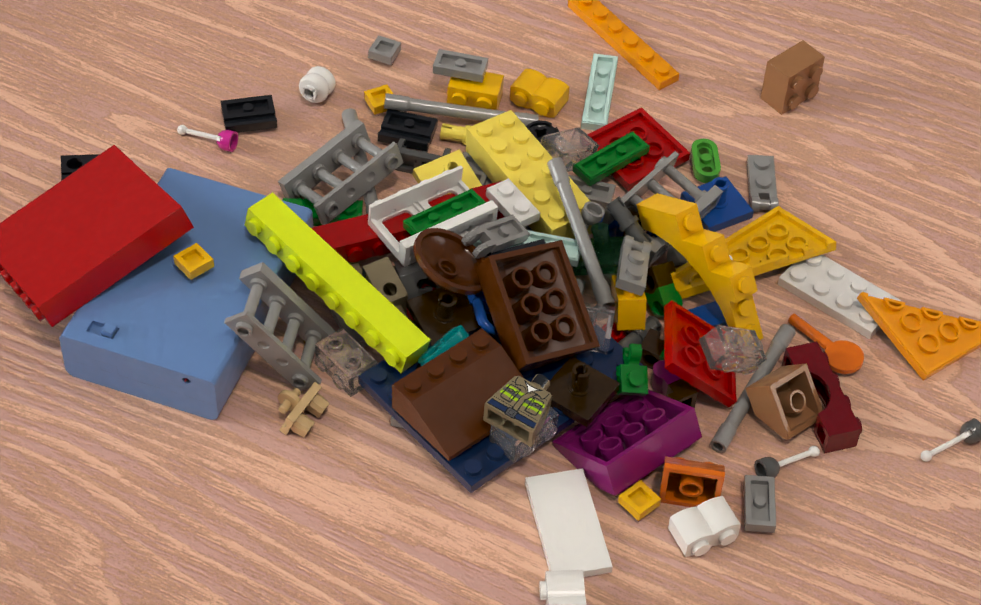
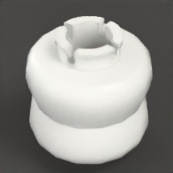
(317, 84)

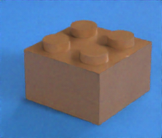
(792, 77)

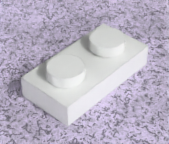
(513, 201)

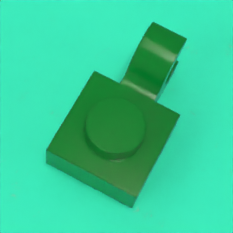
(631, 375)

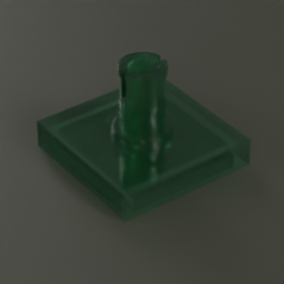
(606, 250)

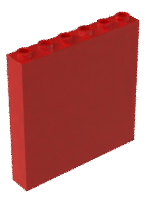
(86, 235)

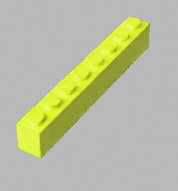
(336, 282)

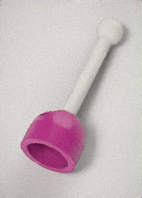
(225, 139)

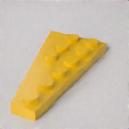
(765, 245)

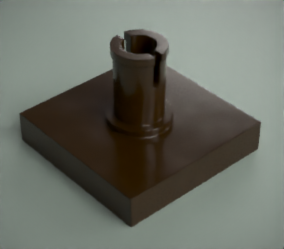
(440, 312)
(581, 391)

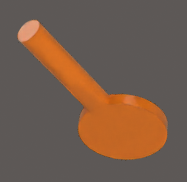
(843, 355)

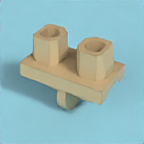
(296, 419)

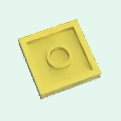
(445, 163)

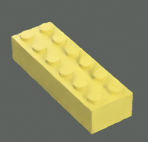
(509, 150)

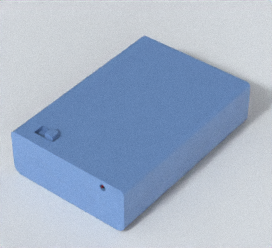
(167, 333)

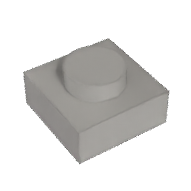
(384, 50)

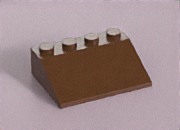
(536, 305)
(449, 393)

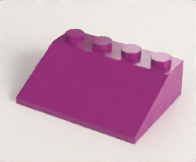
(629, 439)

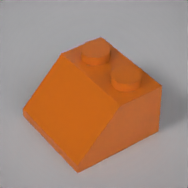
(690, 482)

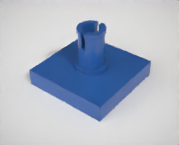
(730, 209)

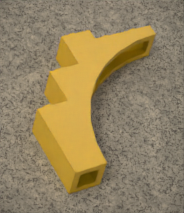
(707, 252)

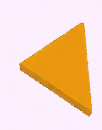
(924, 335)

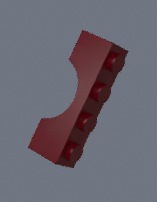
(835, 425)

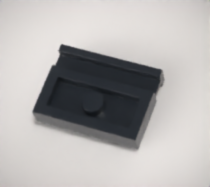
(249, 114)
(414, 128)

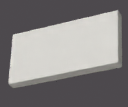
(568, 523)

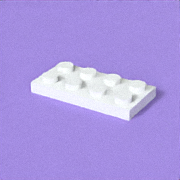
(833, 291)

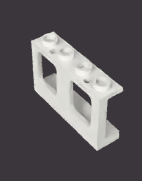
(417, 199)

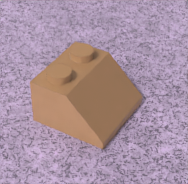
(786, 400)

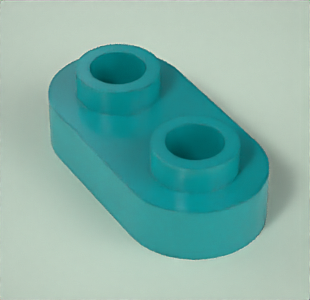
(450, 339)

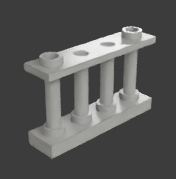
(329, 158)
(665, 166)
(293, 311)

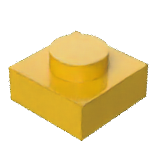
(376, 98)
(193, 261)
(639, 500)

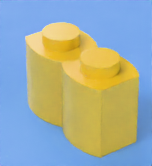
(539, 93)

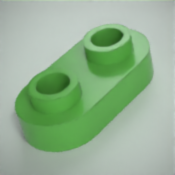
(705, 160)

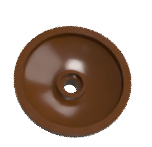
(447, 261)

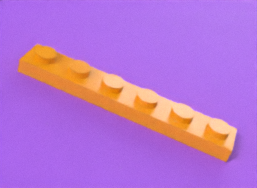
(625, 42)

